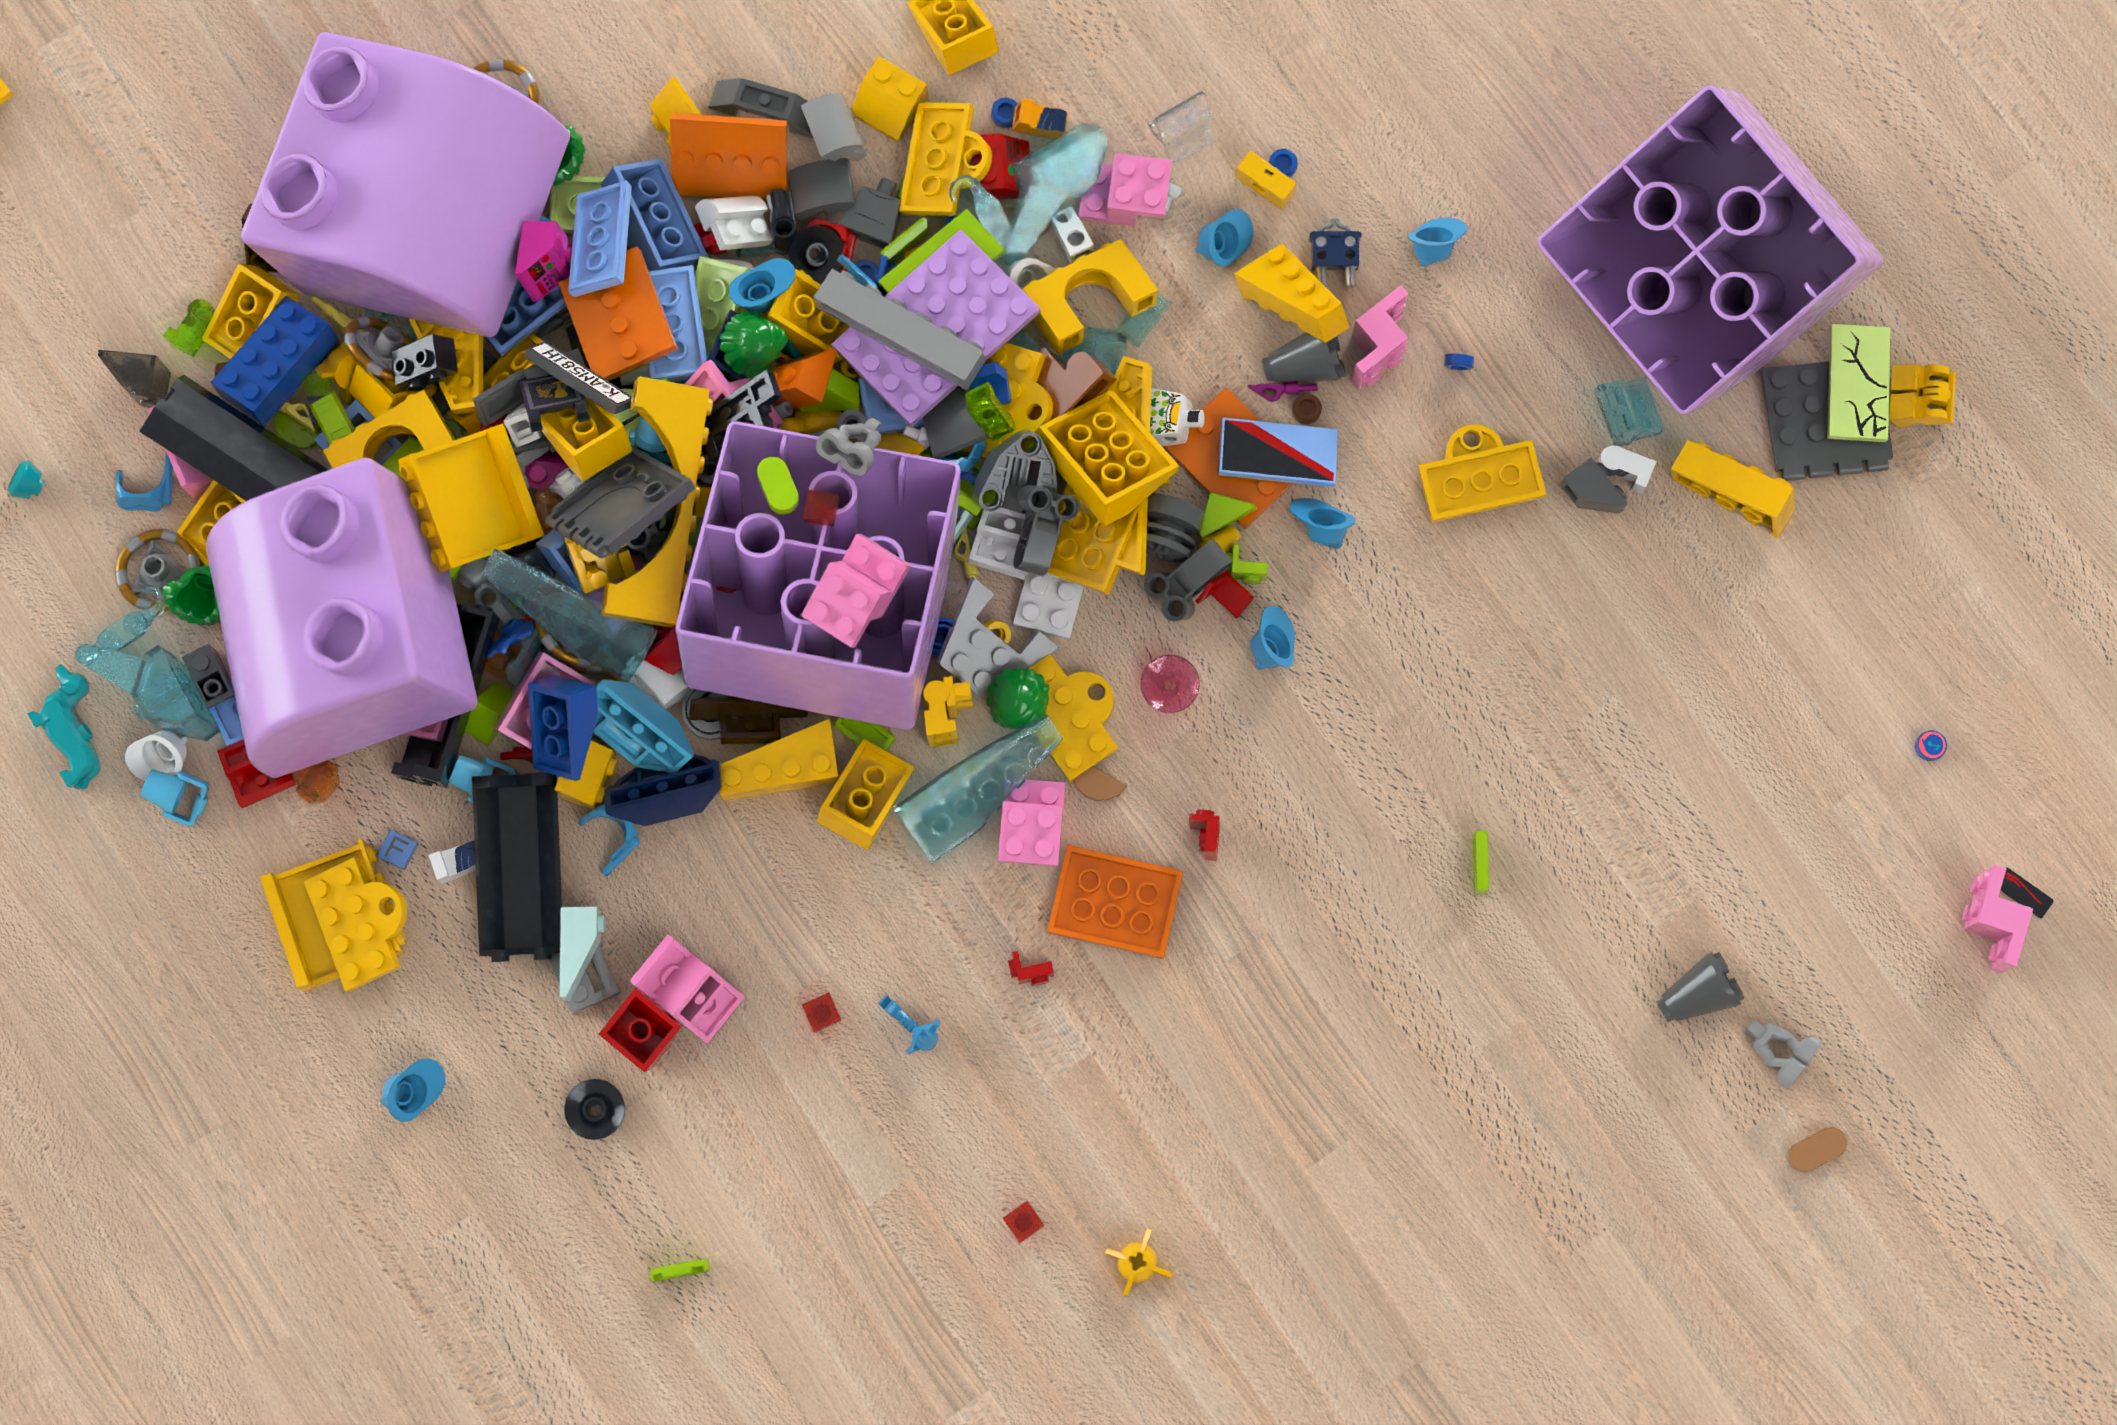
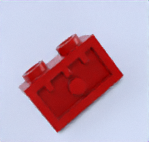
(1209, 832)

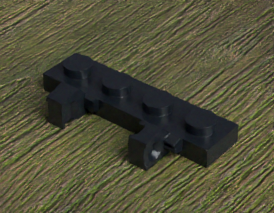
(746, 404)

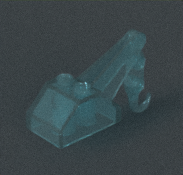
(1048, 176)
(156, 681)

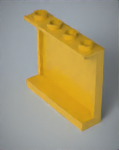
(470, 497)
(297, 921)

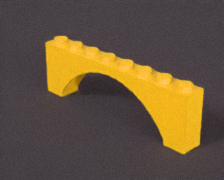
(678, 418)

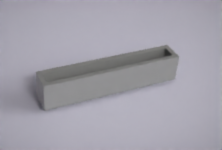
(899, 328)

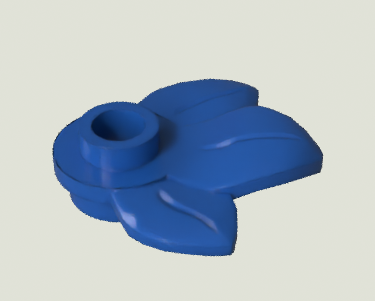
(512, 633)

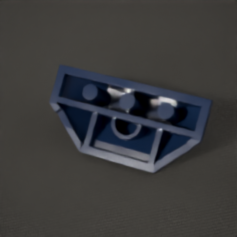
(660, 796)

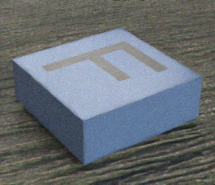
(397, 849)

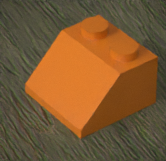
(804, 378)

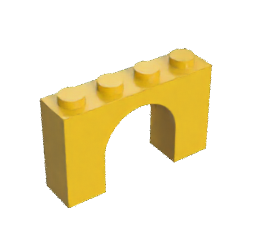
(1110, 267)
(413, 417)

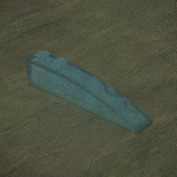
(571, 616)
(968, 793)

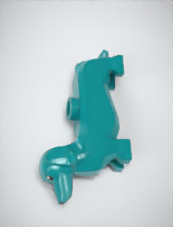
(65, 730)

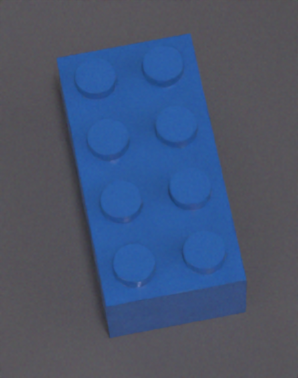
(274, 361)

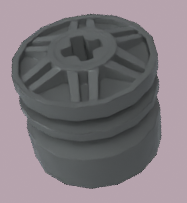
(1169, 527)

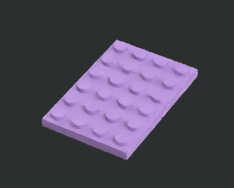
(955, 290)

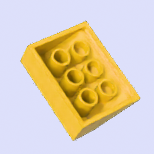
(1107, 456)

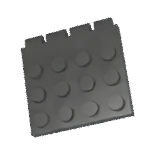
(1799, 423)
(619, 503)

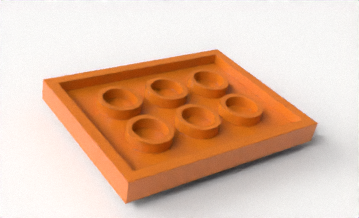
(728, 155)
(621, 323)
(1201, 458)
(1115, 902)

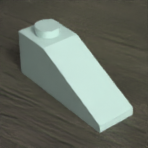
(578, 942)

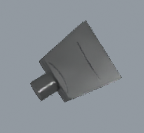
(874, 215)

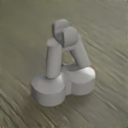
(854, 457)
(1791, 1067)

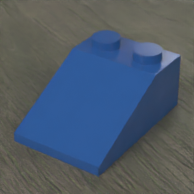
(561, 724)

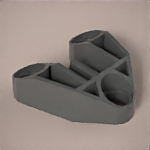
(1028, 468)

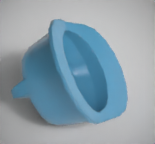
(1226, 237)
(1436, 239)
(762, 284)
(1323, 522)
(1274, 640)
(413, 1089)

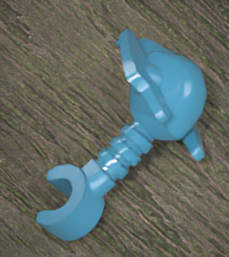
(923, 1036)

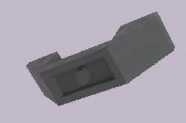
(760, 100)

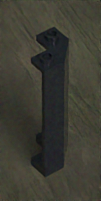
(225, 442)
(433, 761)
(517, 865)

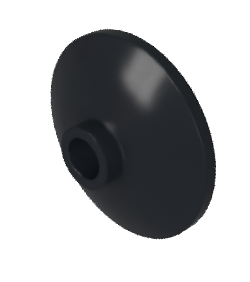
(827, 245)
(583, 1098)

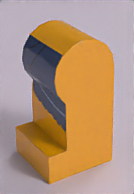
(1039, 120)

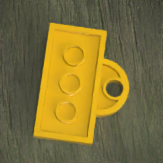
(940, 154)
(1023, 371)
(1480, 476)
(1077, 717)
(356, 922)

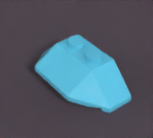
(640, 728)

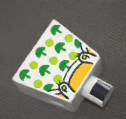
(1172, 417)

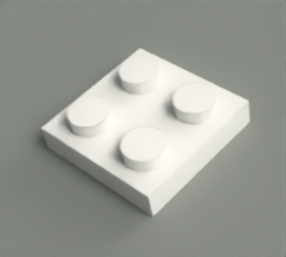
(1048, 605)

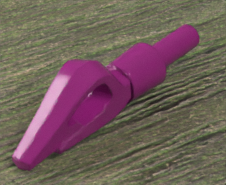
(1281, 388)

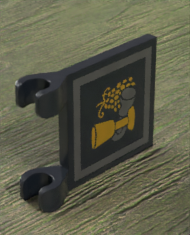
(550, 395)

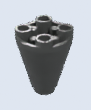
(1305, 360)
(1701, 990)

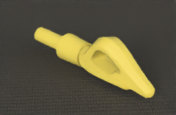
(332, 313)
(292, 411)
(970, 570)

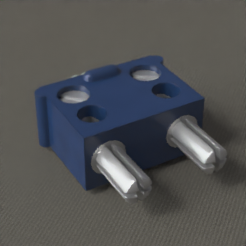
(1335, 247)

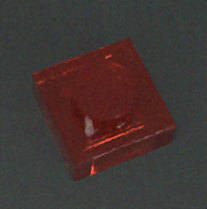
(821, 508)
(821, 1012)
(1023, 1222)

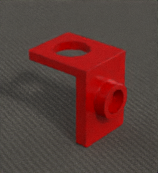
(1228, 594)

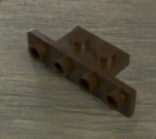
(743, 719)

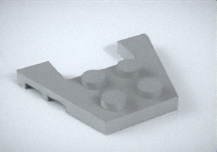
(979, 655)

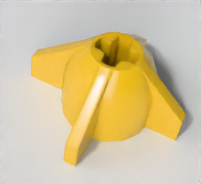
(340, 368)
(1137, 1262)

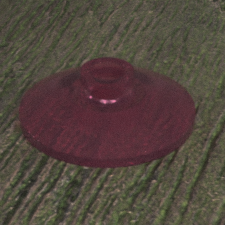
(1172, 669)

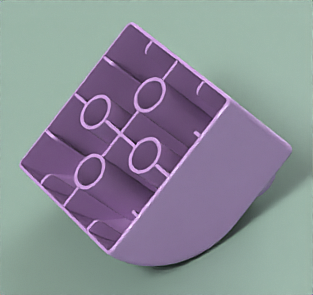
(404, 184)
(1709, 249)
(335, 618)
(756, 639)

